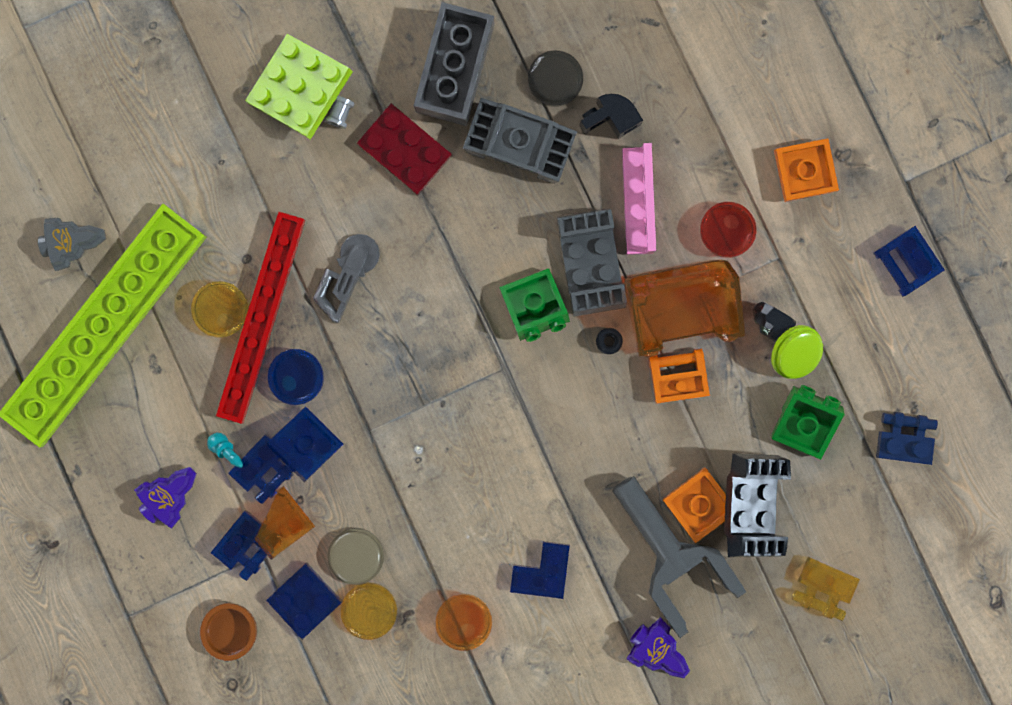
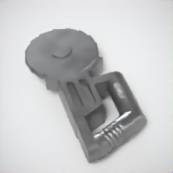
(358, 256)

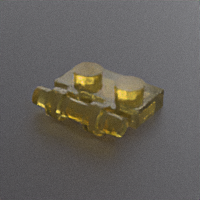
(829, 581)

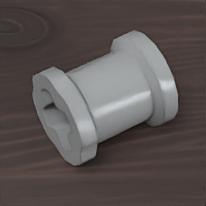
(339, 112)

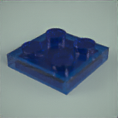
(304, 444)
(304, 600)

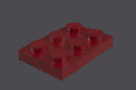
(404, 149)

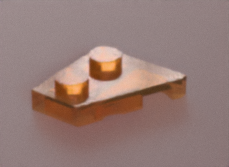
(282, 524)

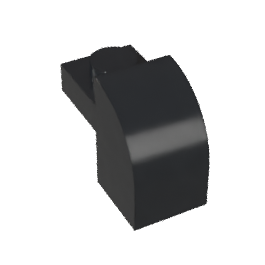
(615, 110)

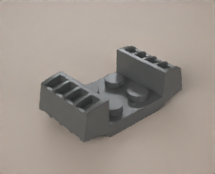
(519, 139)
(591, 262)

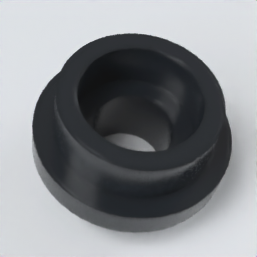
(617, 341)

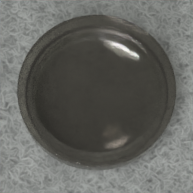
(555, 78)

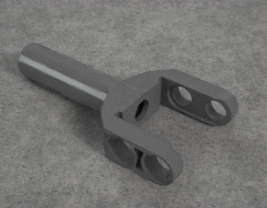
(673, 557)

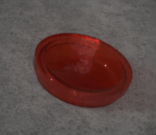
(728, 229)

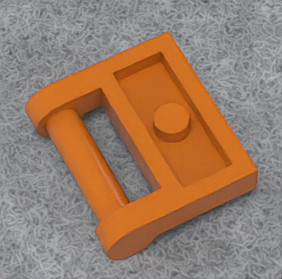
(679, 385)

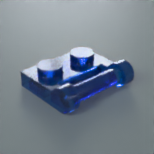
(915, 255)

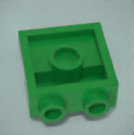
(535, 305)
(808, 421)

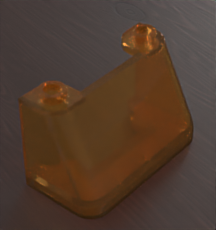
(684, 304)

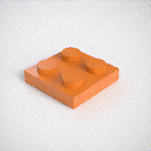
(806, 170)
(698, 505)

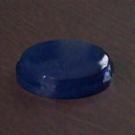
(295, 376)

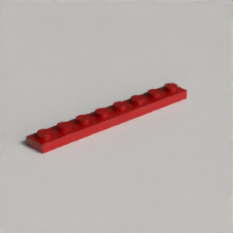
(260, 317)

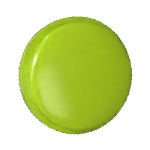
(797, 352)

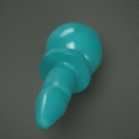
(219, 444)

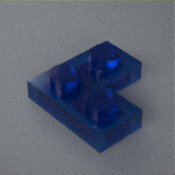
(548, 578)

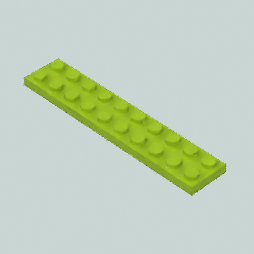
(102, 326)

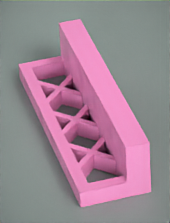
(639, 200)

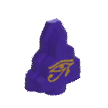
(165, 496)
(657, 650)

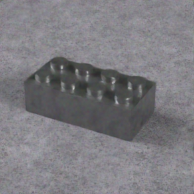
(454, 64)

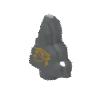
(67, 241)

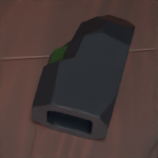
(771, 321)

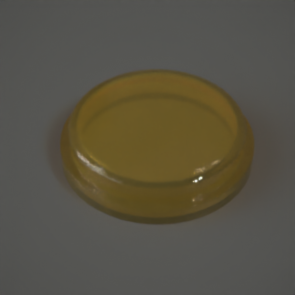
(219, 309)
(369, 611)

